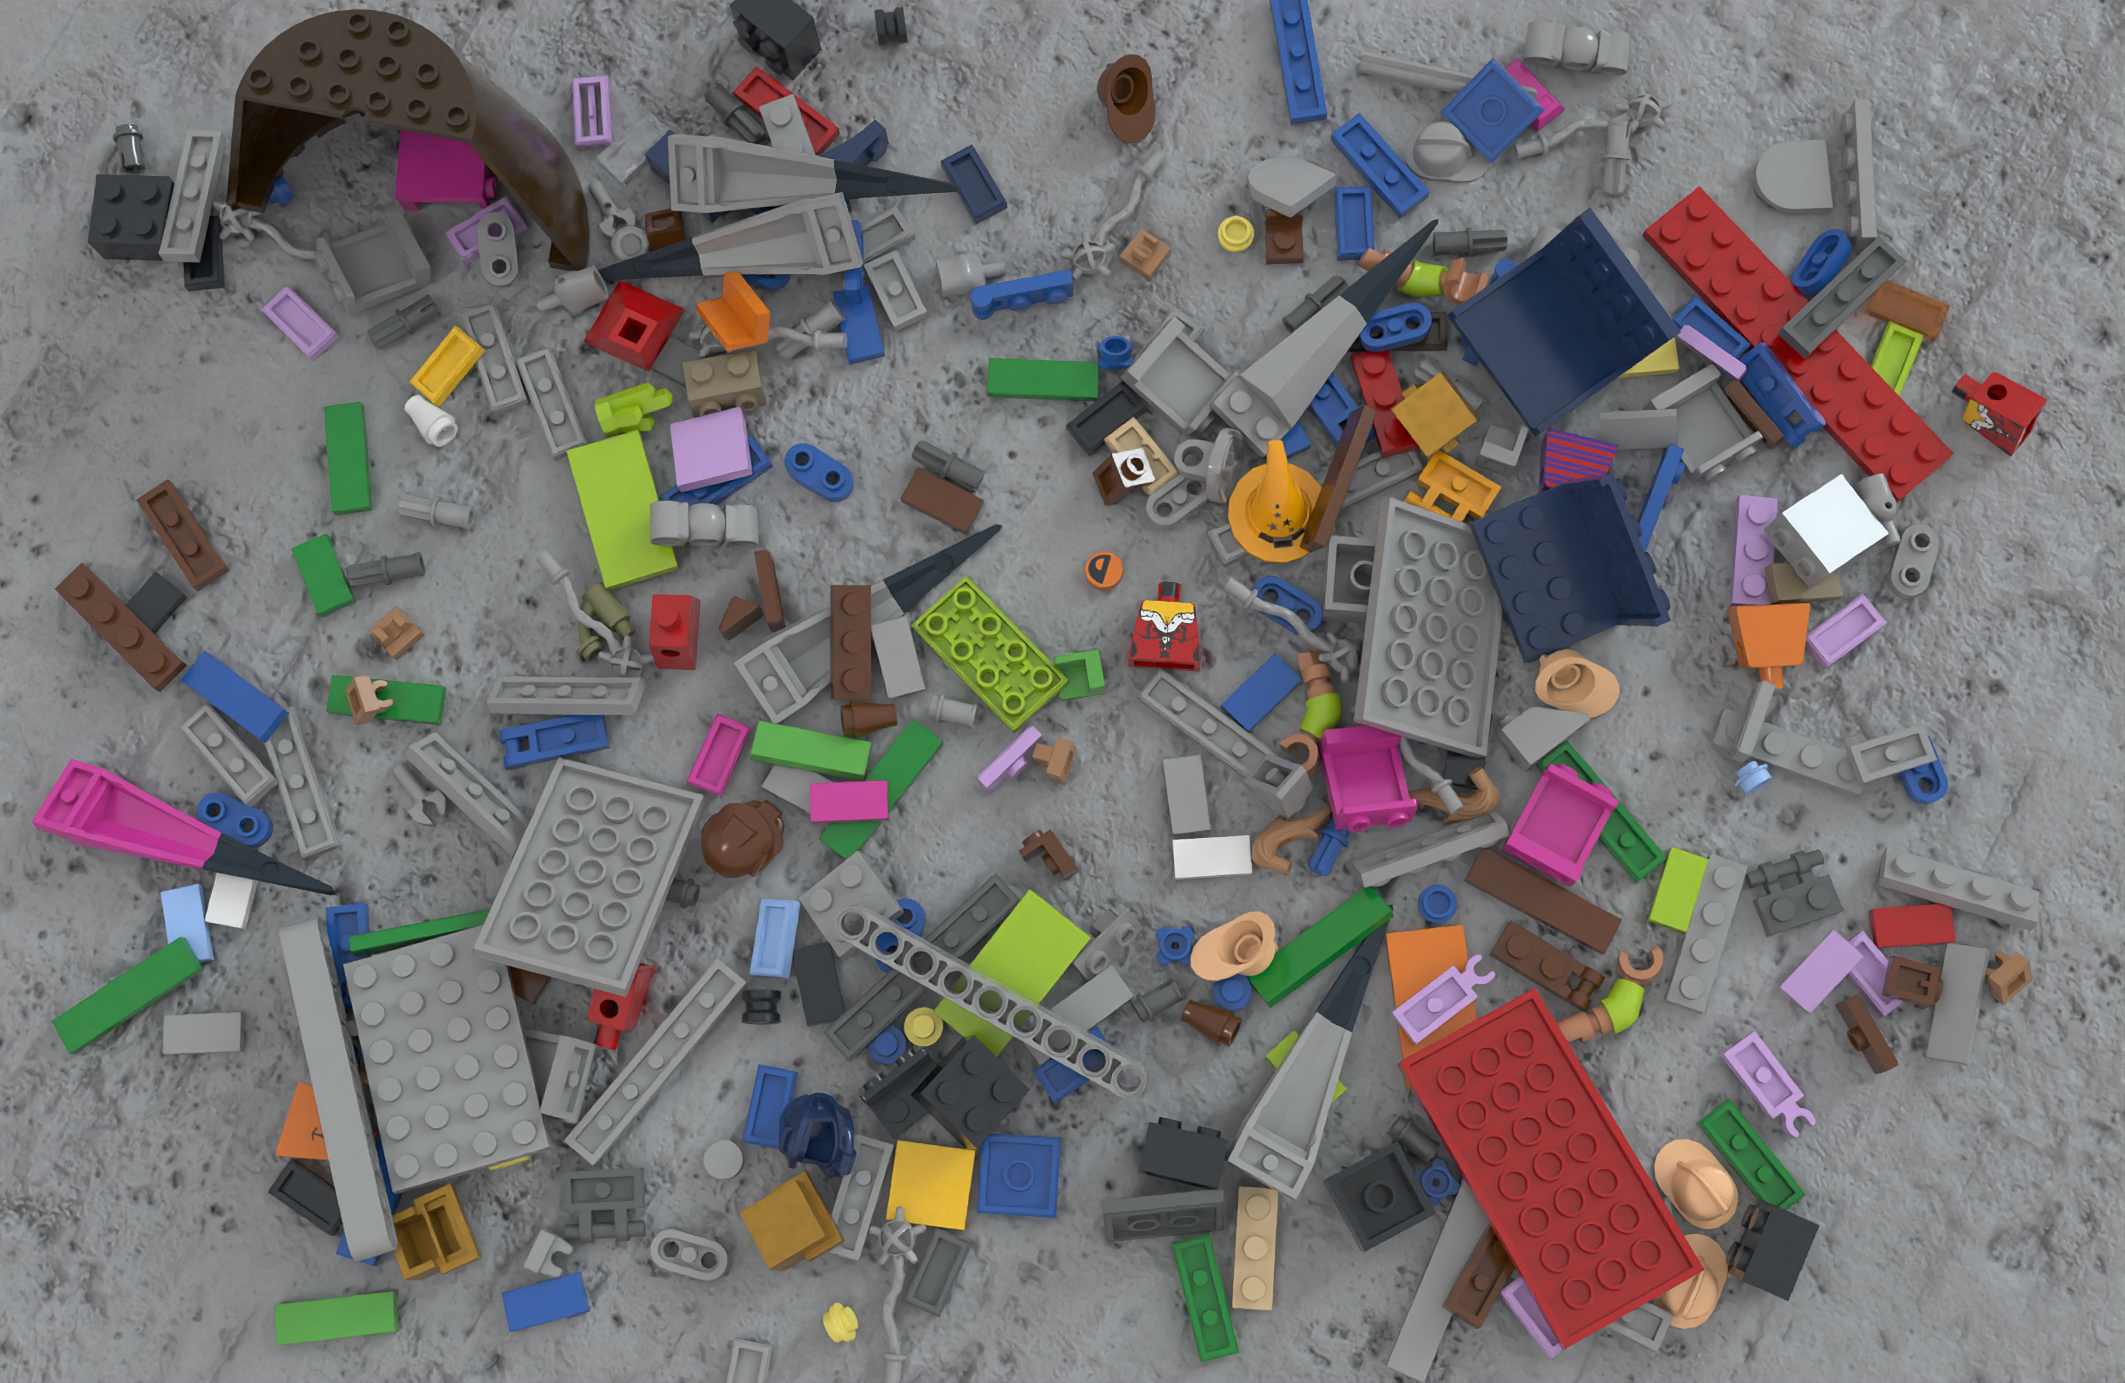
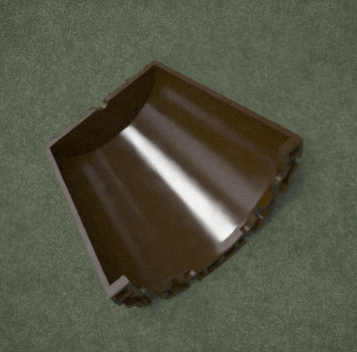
(400, 81)

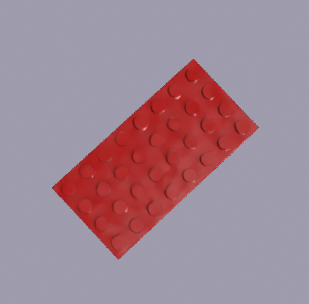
(1550, 1168)

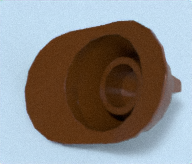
(1128, 96)

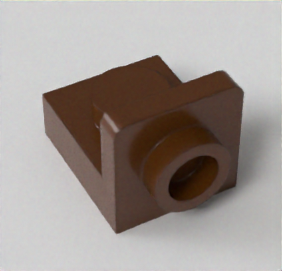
(1283, 238)
(1121, 474)
(1056, 858)
(1912, 982)

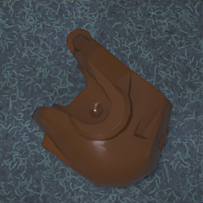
(742, 838)

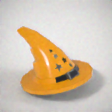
(1273, 508)

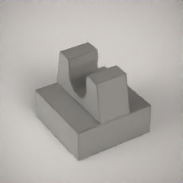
(541, 1255)

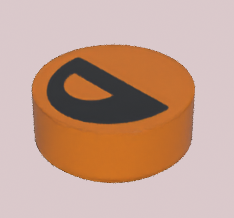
(1104, 570)

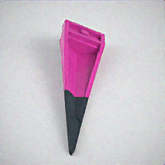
(113, 815)

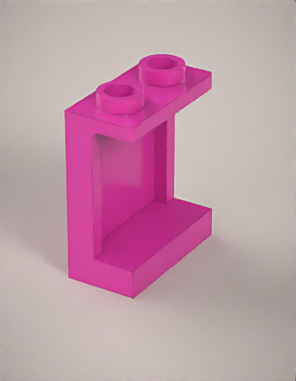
(441, 172)
(1365, 778)
(1560, 823)

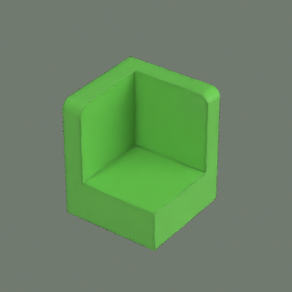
(1083, 673)

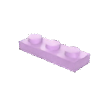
(1751, 550)

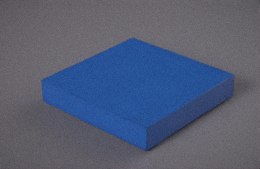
(1492, 110)
(1019, 1175)

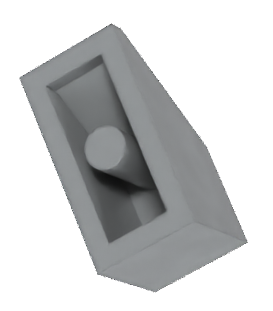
(1538, 732)
(1279, 784)

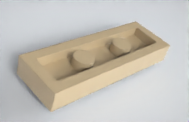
(1254, 1248)

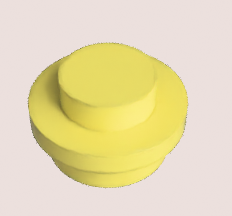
(1235, 234)
(923, 1027)
(840, 1323)

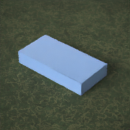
(185, 917)
(775, 938)

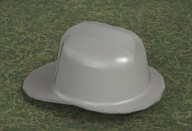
(1444, 154)

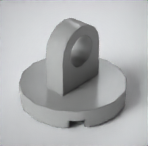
(1219, 464)

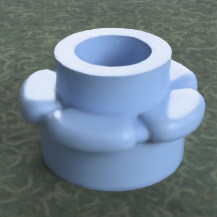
(1752, 777)

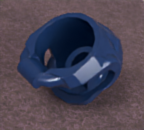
(818, 1133)

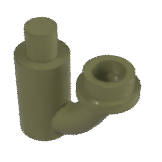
(610, 612)

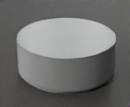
(629, 242)
(724, 1159)

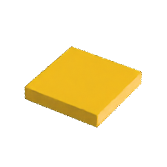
(931, 1184)

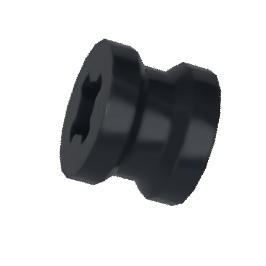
(891, 26)
(761, 1007)

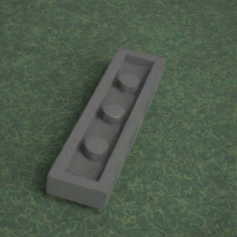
(1841, 297)

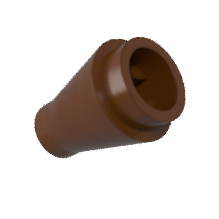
(865, 718)
(1213, 1022)

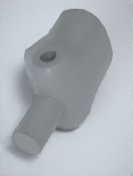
(965, 273)
(575, 291)
(1879, 499)

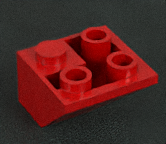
(634, 325)

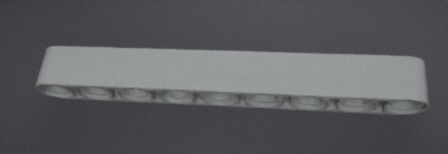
(1011, 1000)
(338, 1090)

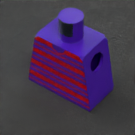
(1572, 457)

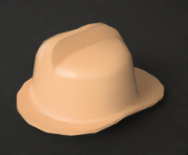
(1576, 683)
(1237, 947)
(1696, 1183)
(1697, 1297)

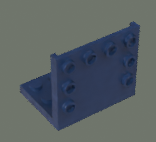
(1563, 323)
(1569, 565)

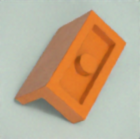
(737, 317)

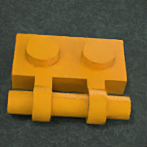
(1455, 484)

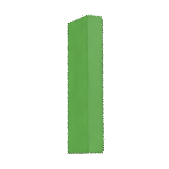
(810, 750)
(336, 1318)

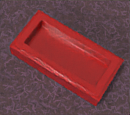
(1912, 926)

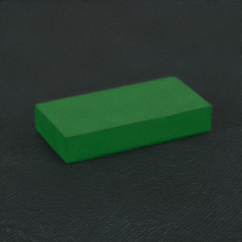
(323, 575)

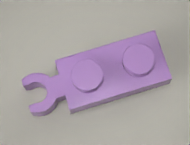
(1439, 1001)
(1767, 1082)

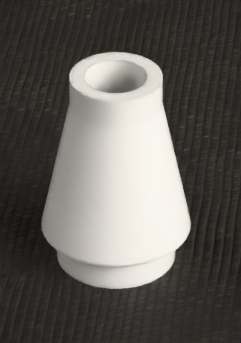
(432, 422)

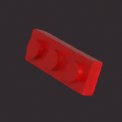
(761, 89)
(1382, 392)

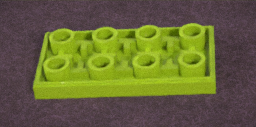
(616, 502)
(990, 654)
(1024, 954)

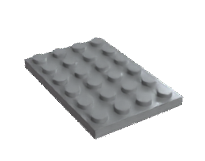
(1429, 633)
(590, 877)
(445, 1060)

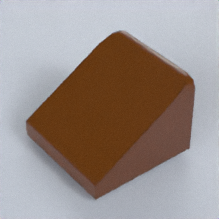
(664, 228)
(738, 617)

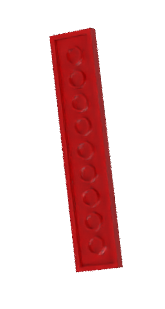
(1836, 380)

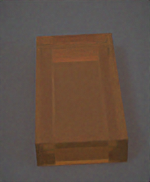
(1908, 309)

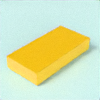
(447, 366)

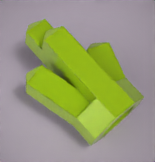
(631, 409)

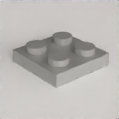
(848, 884)

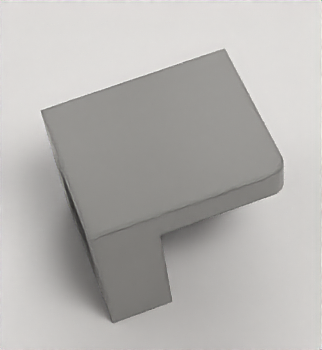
(1501, 449)

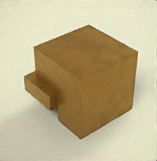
(1435, 414)
(792, 1224)
(434, 1235)

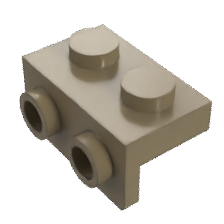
(724, 383)

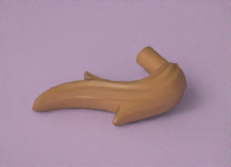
(1475, 804)
(1282, 832)

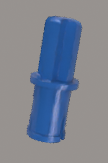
(1328, 849)

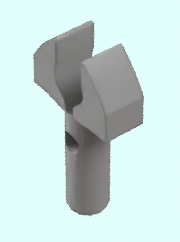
(610, 210)
(421, 796)

